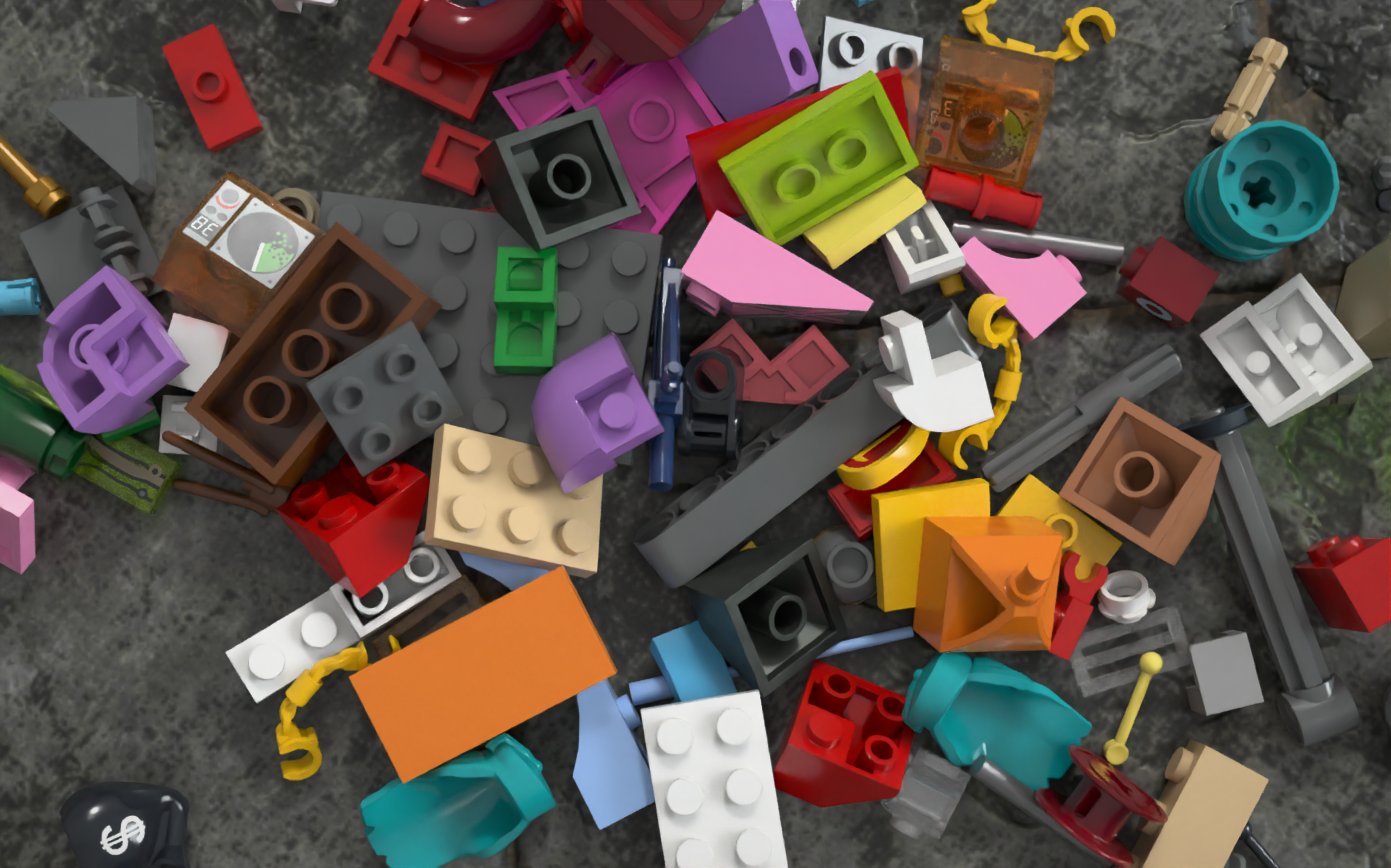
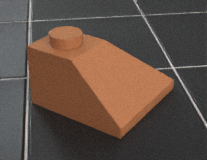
(1145, 481)

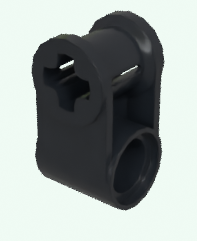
(711, 408)

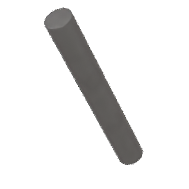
(1038, 242)
(1024, 798)

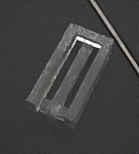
(1080, 665)

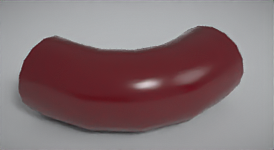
(485, 32)

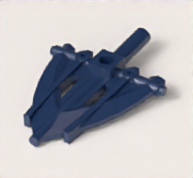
(665, 388)

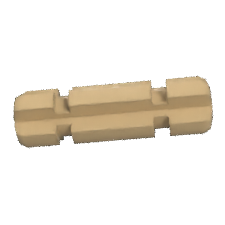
(1250, 89)

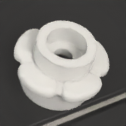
(1125, 596)

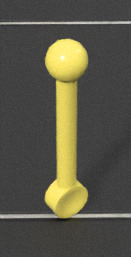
(1115, 749)

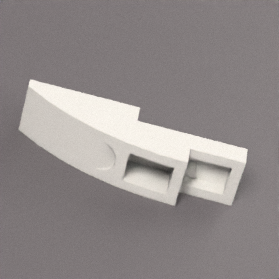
(338, 621)

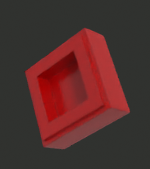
(453, 161)

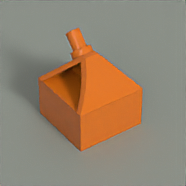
(987, 583)

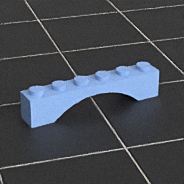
(610, 759)

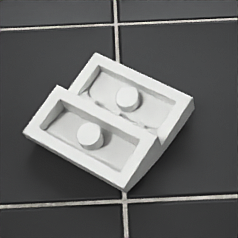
(1286, 351)

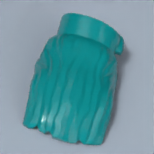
(995, 713)
(458, 808)

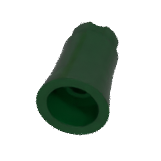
(38, 434)

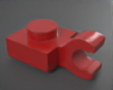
(1073, 604)

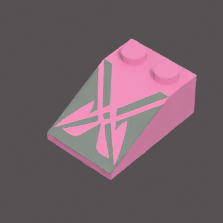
(760, 280)

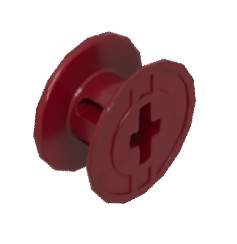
(1100, 806)

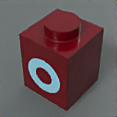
(1165, 282)

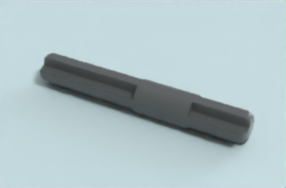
(1080, 417)

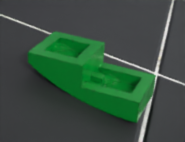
(526, 310)

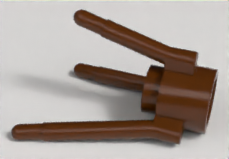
(263, 494)

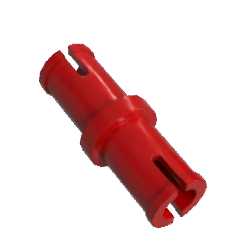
(982, 196)

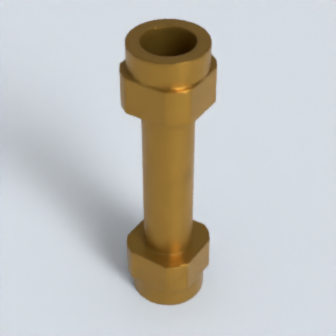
(41, 192)

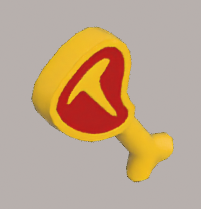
(884, 456)

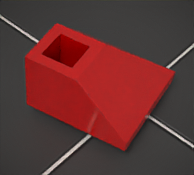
(359, 524)
(843, 741)

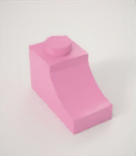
(1035, 287)

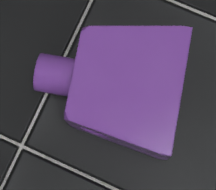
(753, 60)

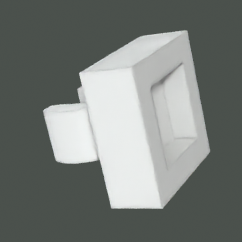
(179, 421)

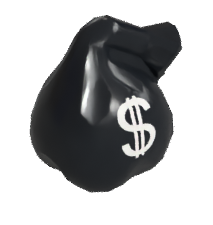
(127, 825)

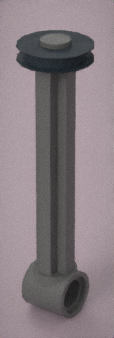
(1312, 700)

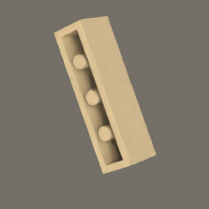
(1205, 809)

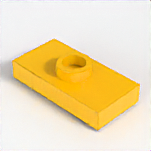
(1078, 530)

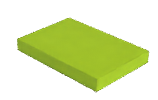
(820, 160)

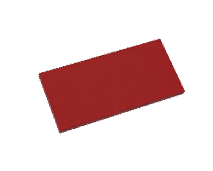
(718, 141)

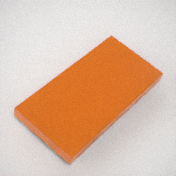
(483, 674)

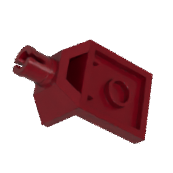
(636, 34)

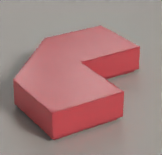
(785, 380)

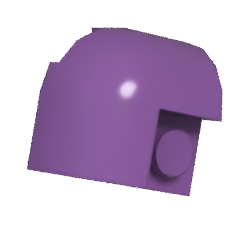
(107, 354)
(591, 412)

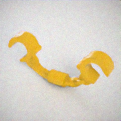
(1067, 51)
(1002, 333)
(298, 694)

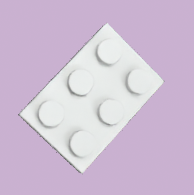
(714, 783)

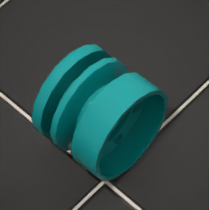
(1289, 184)

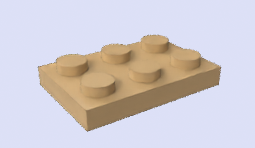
(507, 505)

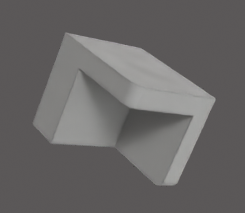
(1223, 674)

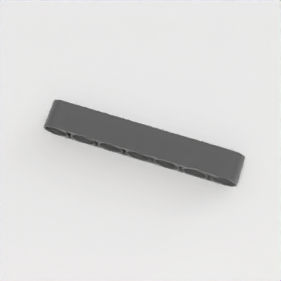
(786, 459)

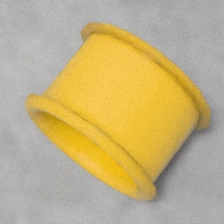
(952, 285)

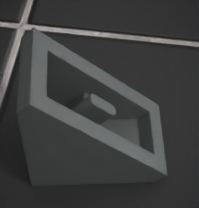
(118, 132)

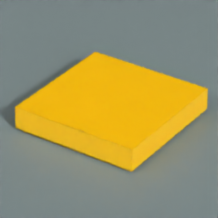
(899, 531)

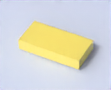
(864, 221)

